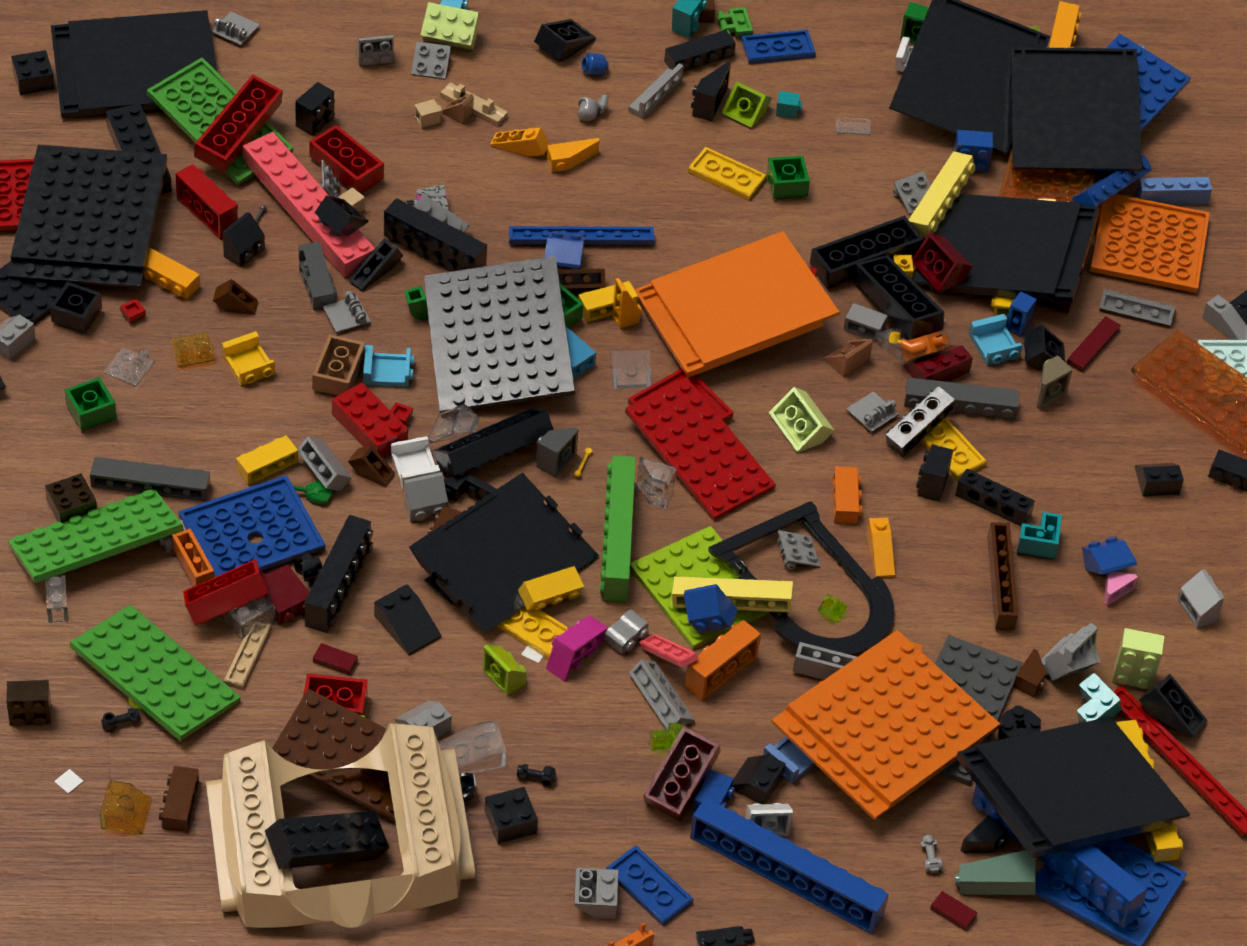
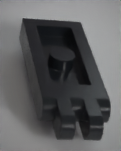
(725, 937)

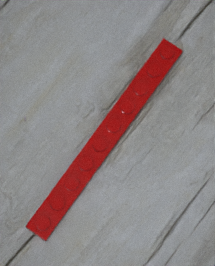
(1184, 763)

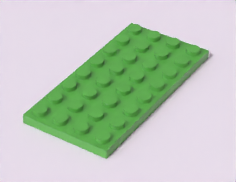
(195, 100)
(95, 535)
(155, 672)

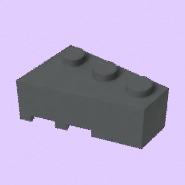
(316, 275)

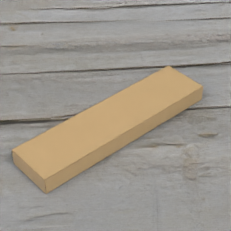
(246, 658)

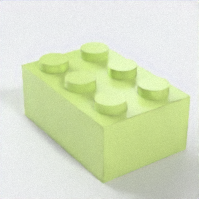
(450, 26)
(1138, 658)

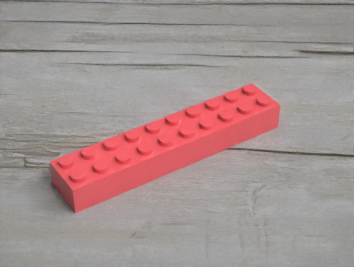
(300, 198)

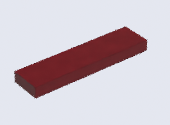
(1093, 344)

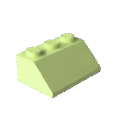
(801, 420)

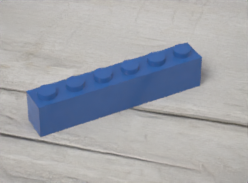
(1110, 185)

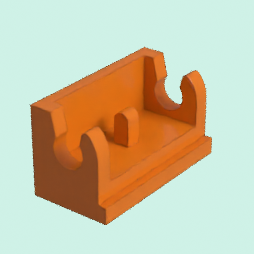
(638, 938)

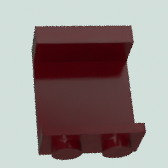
(286, 594)

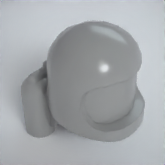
(589, 108)

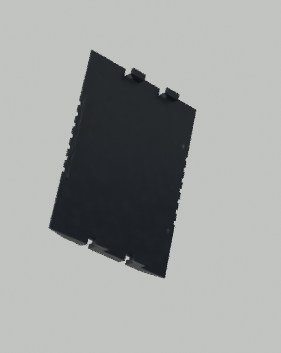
(499, 547)

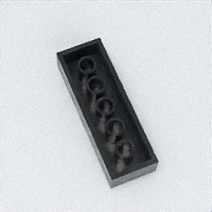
(133, 133)
(432, 238)
(838, 259)
(899, 297)
(492, 442)
(338, 574)
(326, 839)

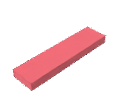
(668, 650)

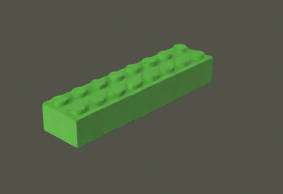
(617, 529)

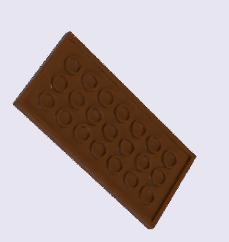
(331, 737)

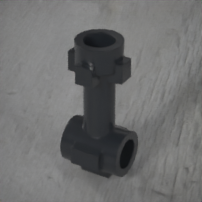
(110, 720)
(547, 775)

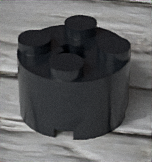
(1018, 722)

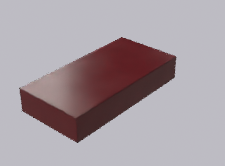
(335, 658)
(953, 910)

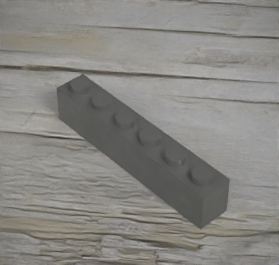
(968, 398)
(139, 477)

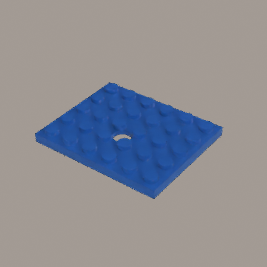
(1157, 80)
(266, 510)
(1158, 877)

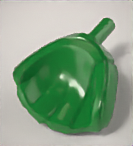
(315, 492)

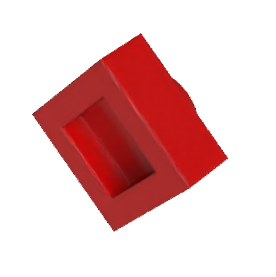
(132, 310)
(402, 412)

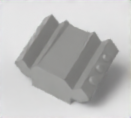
(1072, 654)

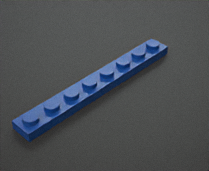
(593, 235)

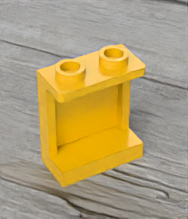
(247, 359)

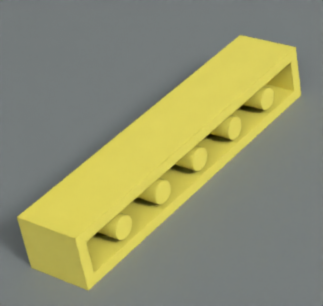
(942, 193)
(744, 594)

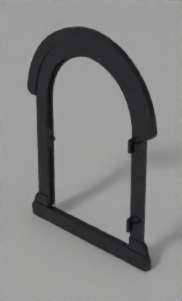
(875, 589)

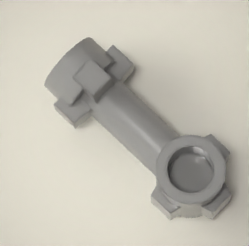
(931, 864)

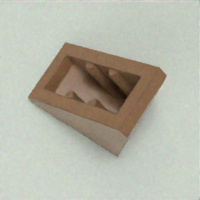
(460, 109)

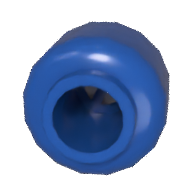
(594, 64)

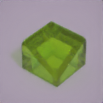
(832, 608)

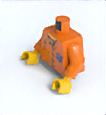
(919, 346)

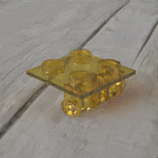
(192, 349)

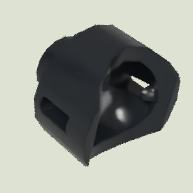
(308, 568)
(468, 786)

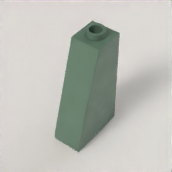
(998, 875)

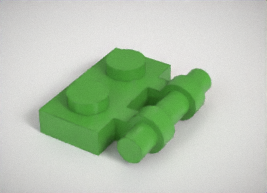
(740, 22)

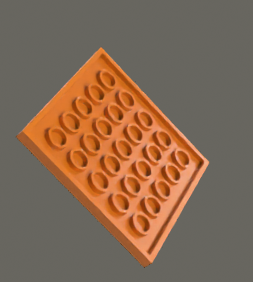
(1150, 242)

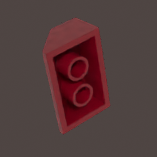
(941, 262)
(941, 365)

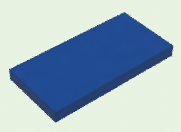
(778, 46)
(650, 885)

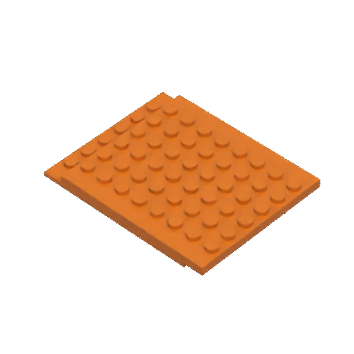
(736, 304)
(885, 723)

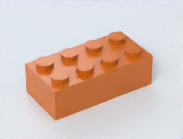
(722, 660)

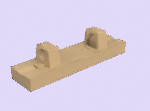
(484, 109)

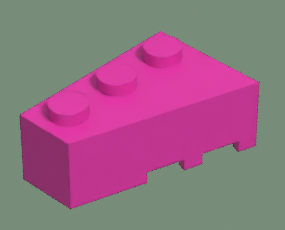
(575, 644)

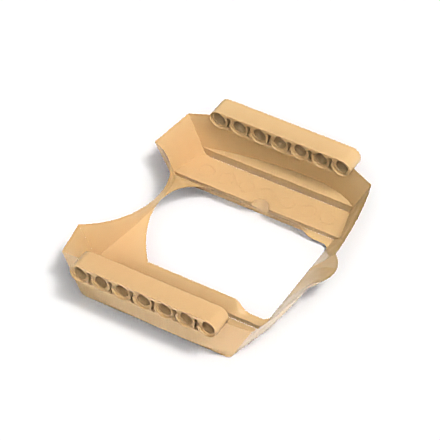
(427, 819)

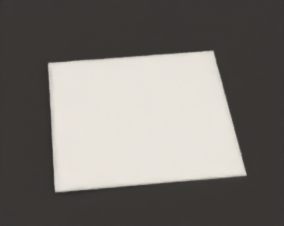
(532, 654)
(68, 781)

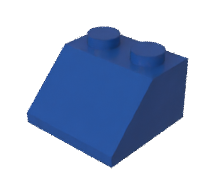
(566, 248)
(1108, 556)
(709, 609)

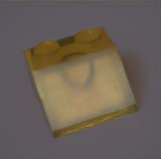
(124, 808)

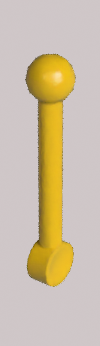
(588, 452)

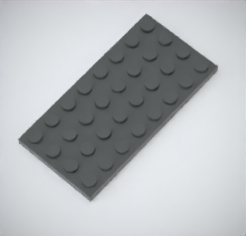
(983, 676)

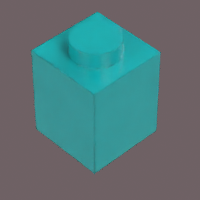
(788, 104)

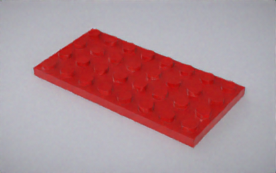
(701, 447)

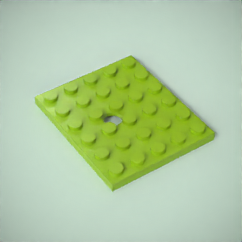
(686, 559)

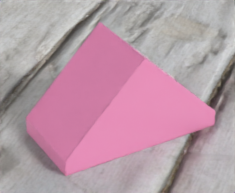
(1117, 585)

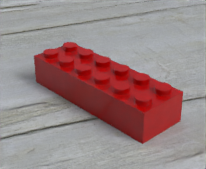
(238, 123)

